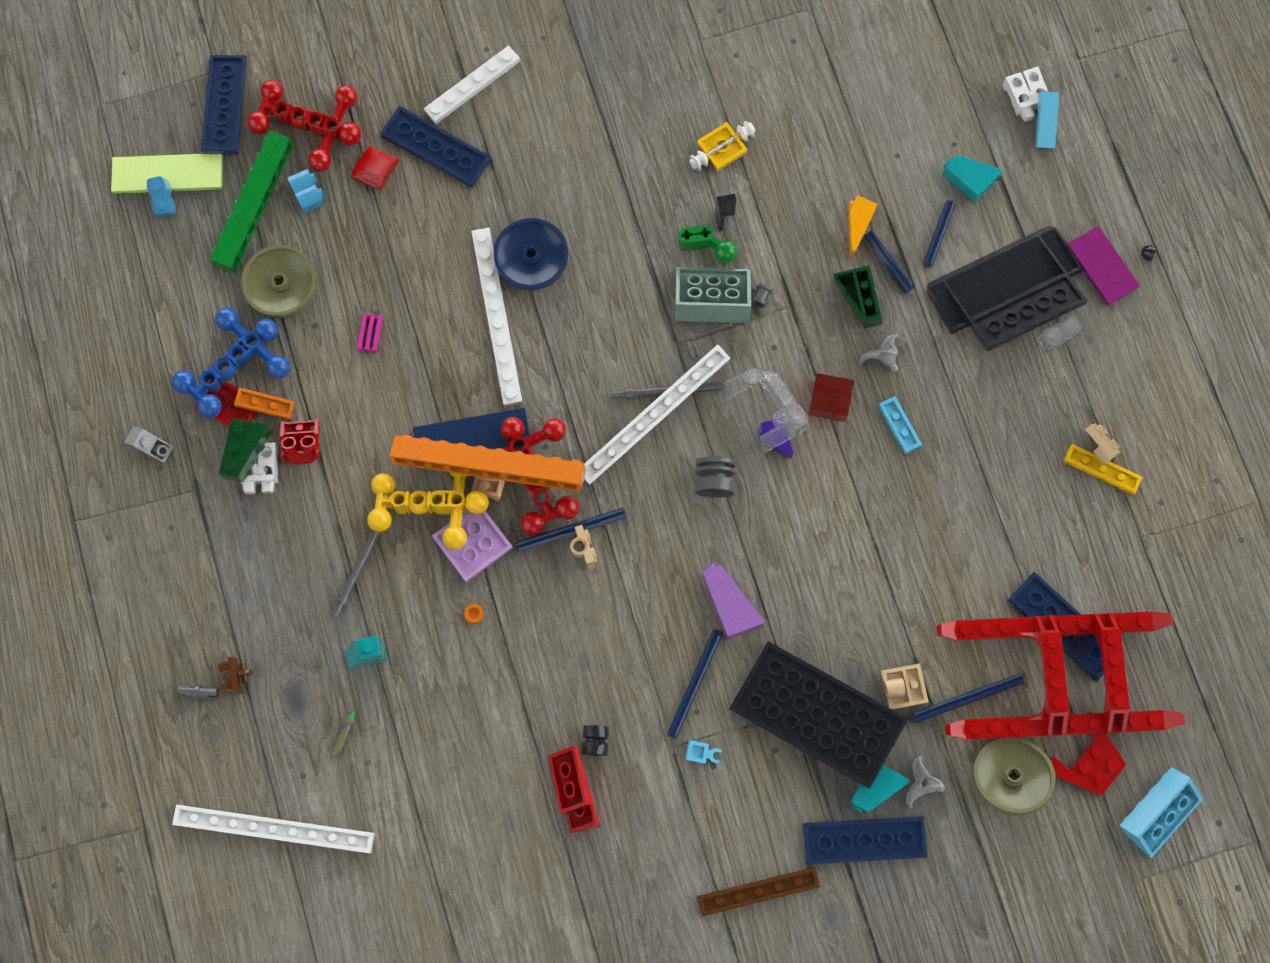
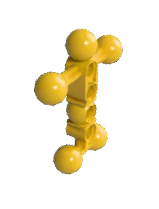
(454, 536)

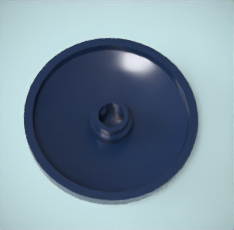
(531, 254)

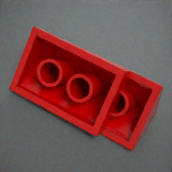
(573, 790)

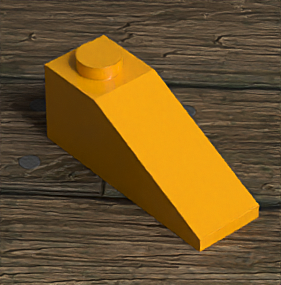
(858, 221)

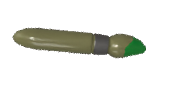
(344, 733)

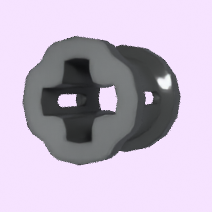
(761, 295)

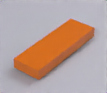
(264, 403)

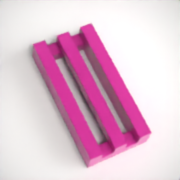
(372, 317)

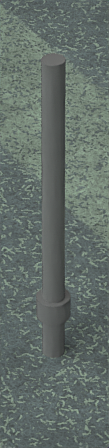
(629, 393)
(342, 598)

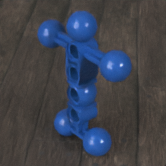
(228, 320)

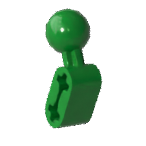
(724, 250)

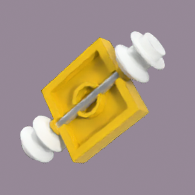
(722, 146)

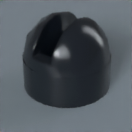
(1148, 252)

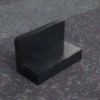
(724, 207)

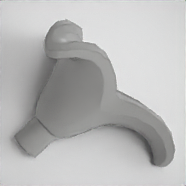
(886, 353)
(923, 783)

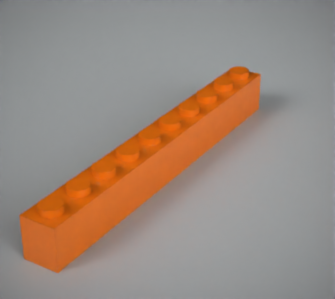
(488, 463)

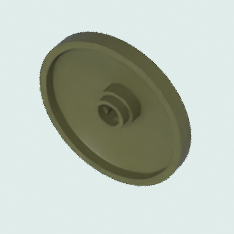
(279, 281)
(1014, 776)

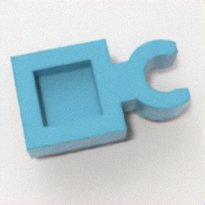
(699, 752)

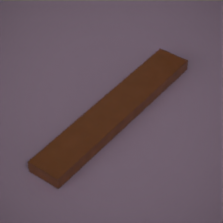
(758, 891)

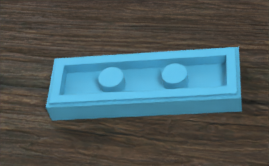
(1047, 119)
(899, 425)

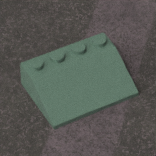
(713, 295)

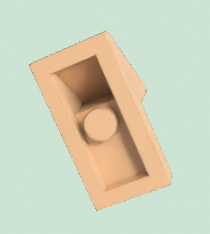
(491, 487)

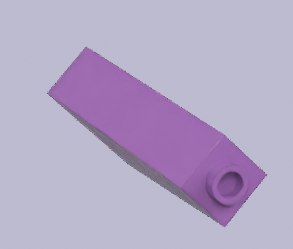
(731, 605)

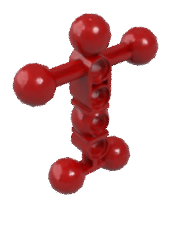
(318, 159)
(566, 506)

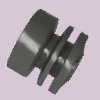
(714, 477)

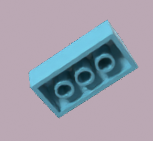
(1161, 811)

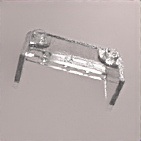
(788, 419)

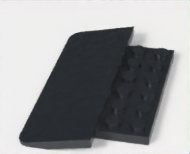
(1010, 289)

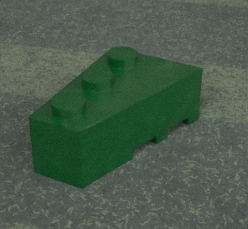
(860, 293)
(242, 447)

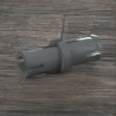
(198, 692)

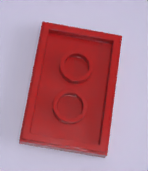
(227, 396)

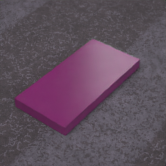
(1103, 266)

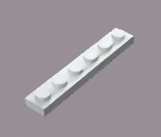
(472, 84)

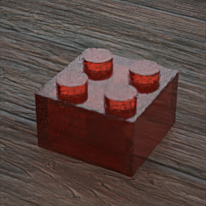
(831, 397)

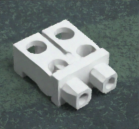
(1024, 91)
(263, 471)

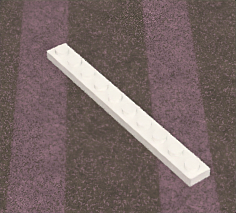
(497, 317)
(654, 413)
(273, 829)

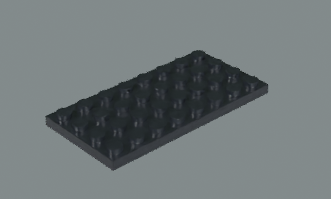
(819, 714)

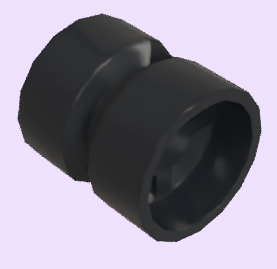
(595, 732)

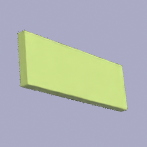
(183, 172)

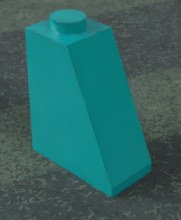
(971, 176)
(365, 652)
(884, 786)

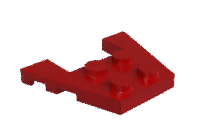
(1095, 767)

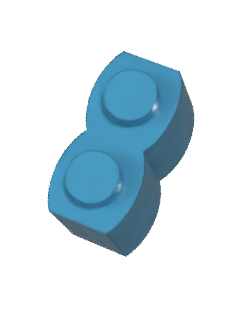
(306, 190)
(161, 194)

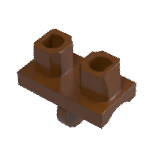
(231, 666)

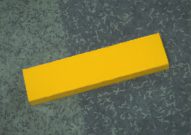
(1109, 472)

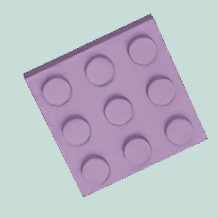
(482, 548)

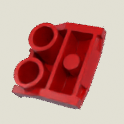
(374, 168)
(299, 441)

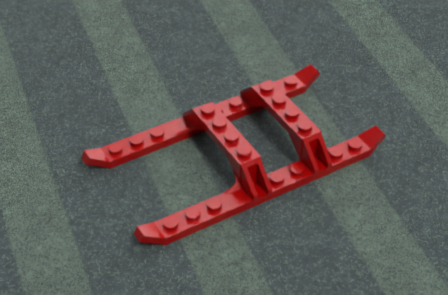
(1054, 717)

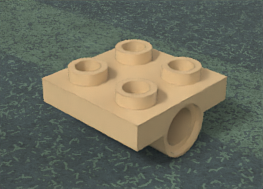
(1107, 448)
(589, 554)
(904, 686)

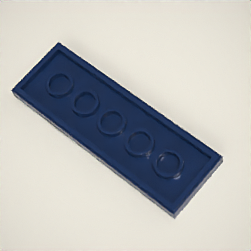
(224, 104)
(435, 146)
(474, 431)
(1040, 599)
(865, 840)

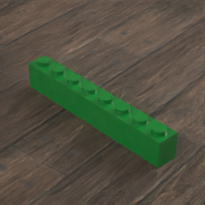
(251, 202)

